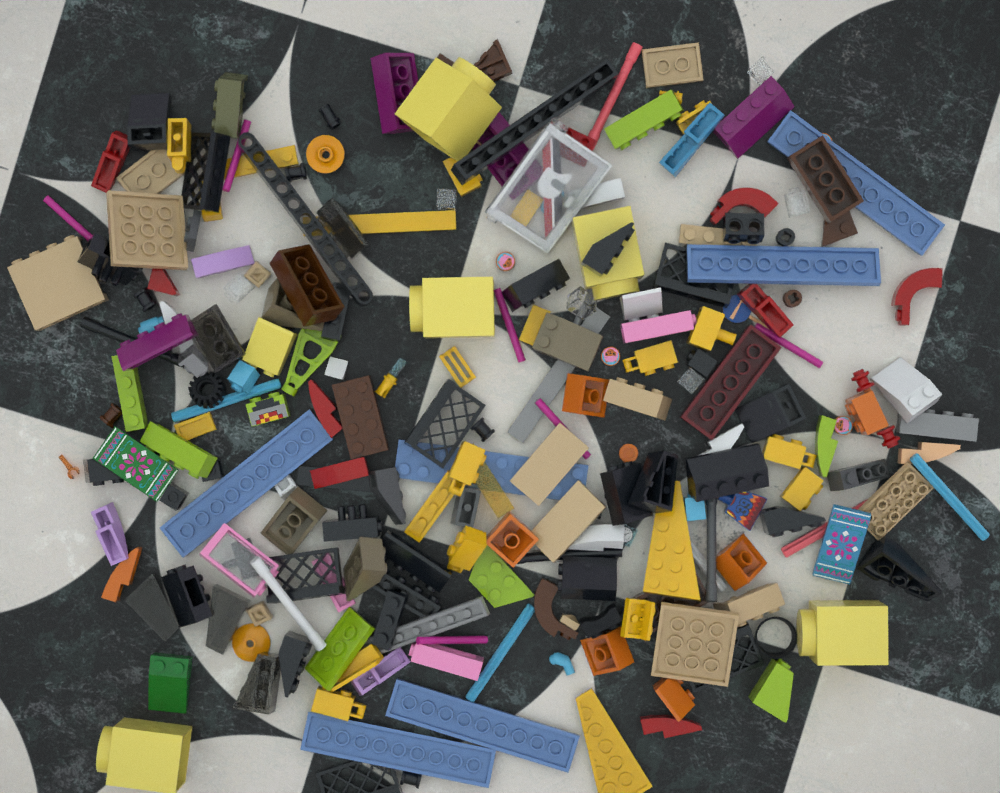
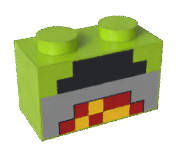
(267, 409)

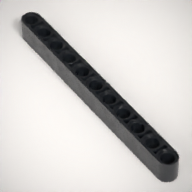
(307, 229)

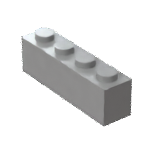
(941, 425)

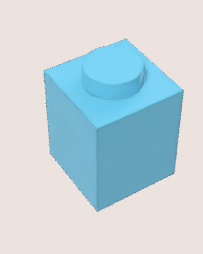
(243, 377)
(693, 509)

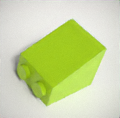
(774, 689)

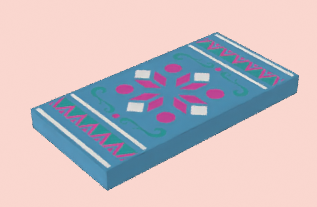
(841, 544)

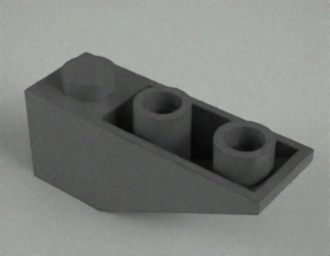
(857, 475)
(385, 487)

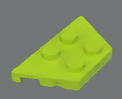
(497, 580)

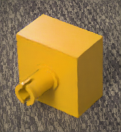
(709, 329)

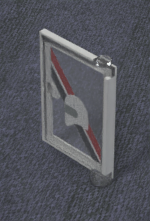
(548, 187)

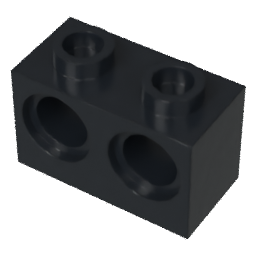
(743, 222)

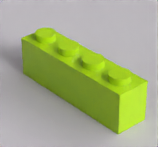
(644, 119)
(130, 397)
(179, 450)

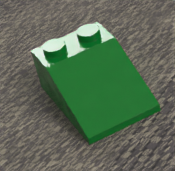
(169, 682)

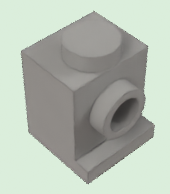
(193, 361)

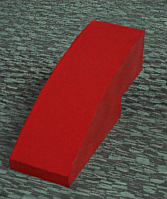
(111, 162)
(765, 309)
(324, 408)
(339, 472)
(668, 725)

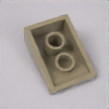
(280, 310)
(567, 342)
(293, 521)
(364, 566)

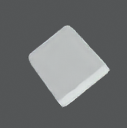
(336, 368)
(286, 487)

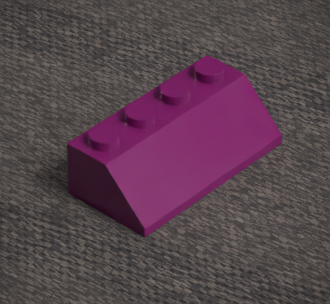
(393, 79)
(754, 117)
(504, 167)
(156, 342)

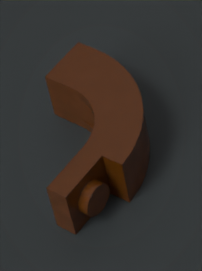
(543, 608)

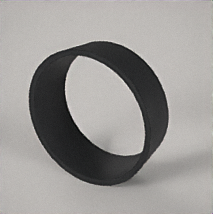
(788, 650)

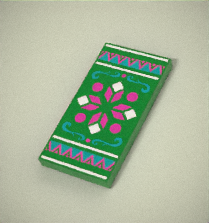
(135, 464)

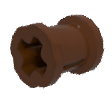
(797, 295)
(111, 415)

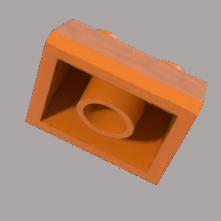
(585, 395)
(511, 539)
(739, 562)
(607, 652)
(674, 696)

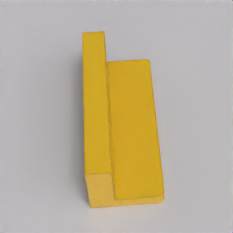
(362, 662)

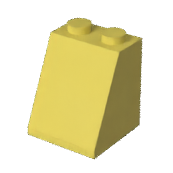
(269, 347)

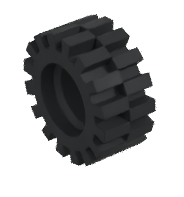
(211, 399)

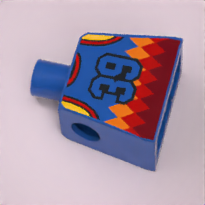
(744, 507)

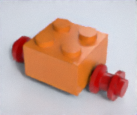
(868, 412)

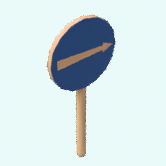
(738, 312)

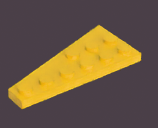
(670, 557)
(610, 757)

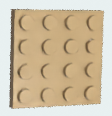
(146, 230)
(694, 644)

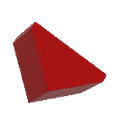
(161, 282)

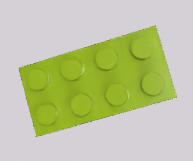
(341, 648)

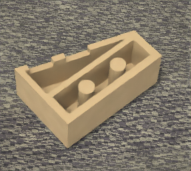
(637, 398)
(754, 603)

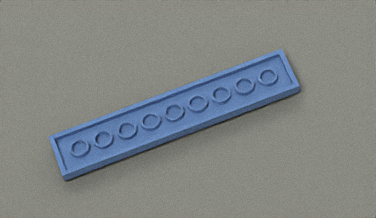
(881, 200)
(783, 265)
(417, 467)
(246, 483)
(482, 725)
(398, 750)

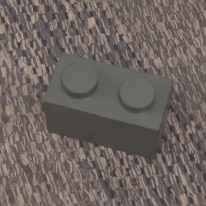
(465, 507)

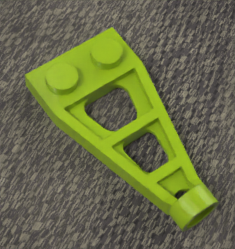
(327, 349)

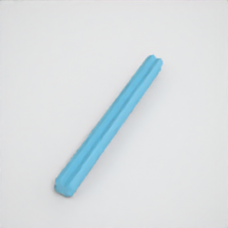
(228, 400)
(948, 495)
(500, 653)

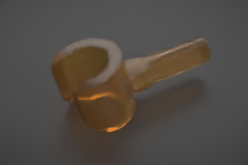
(69, 467)

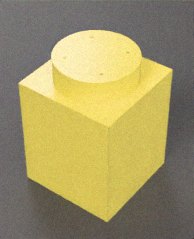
(450, 106)
(626, 268)
(453, 307)
(843, 632)
(144, 755)

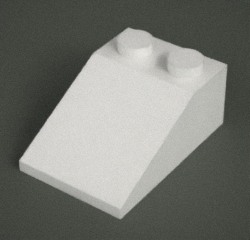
(641, 304)
(906, 389)

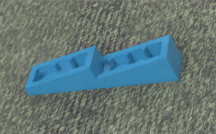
(692, 139)

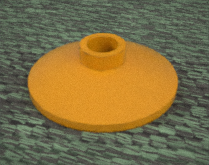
(323, 144)
(257, 635)

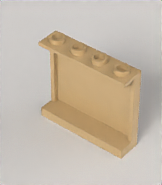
(55, 284)

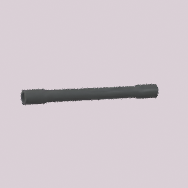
(711, 585)

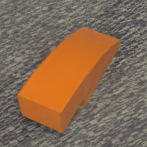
(122, 575)

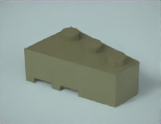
(229, 104)

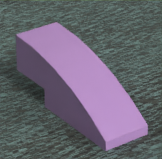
(222, 261)
(110, 533)
(387, 667)

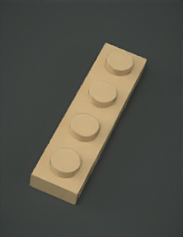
(704, 236)

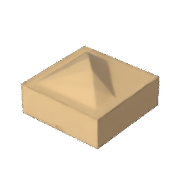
(257, 274)
(259, 613)
(570, 621)

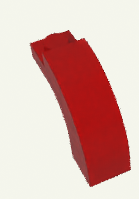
(749, 197)
(909, 286)

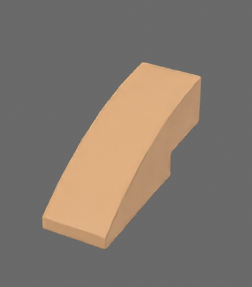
(927, 451)

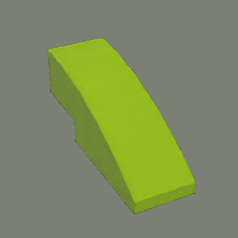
(824, 445)

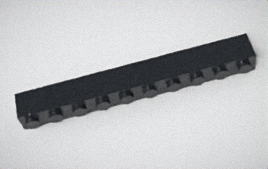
(534, 122)

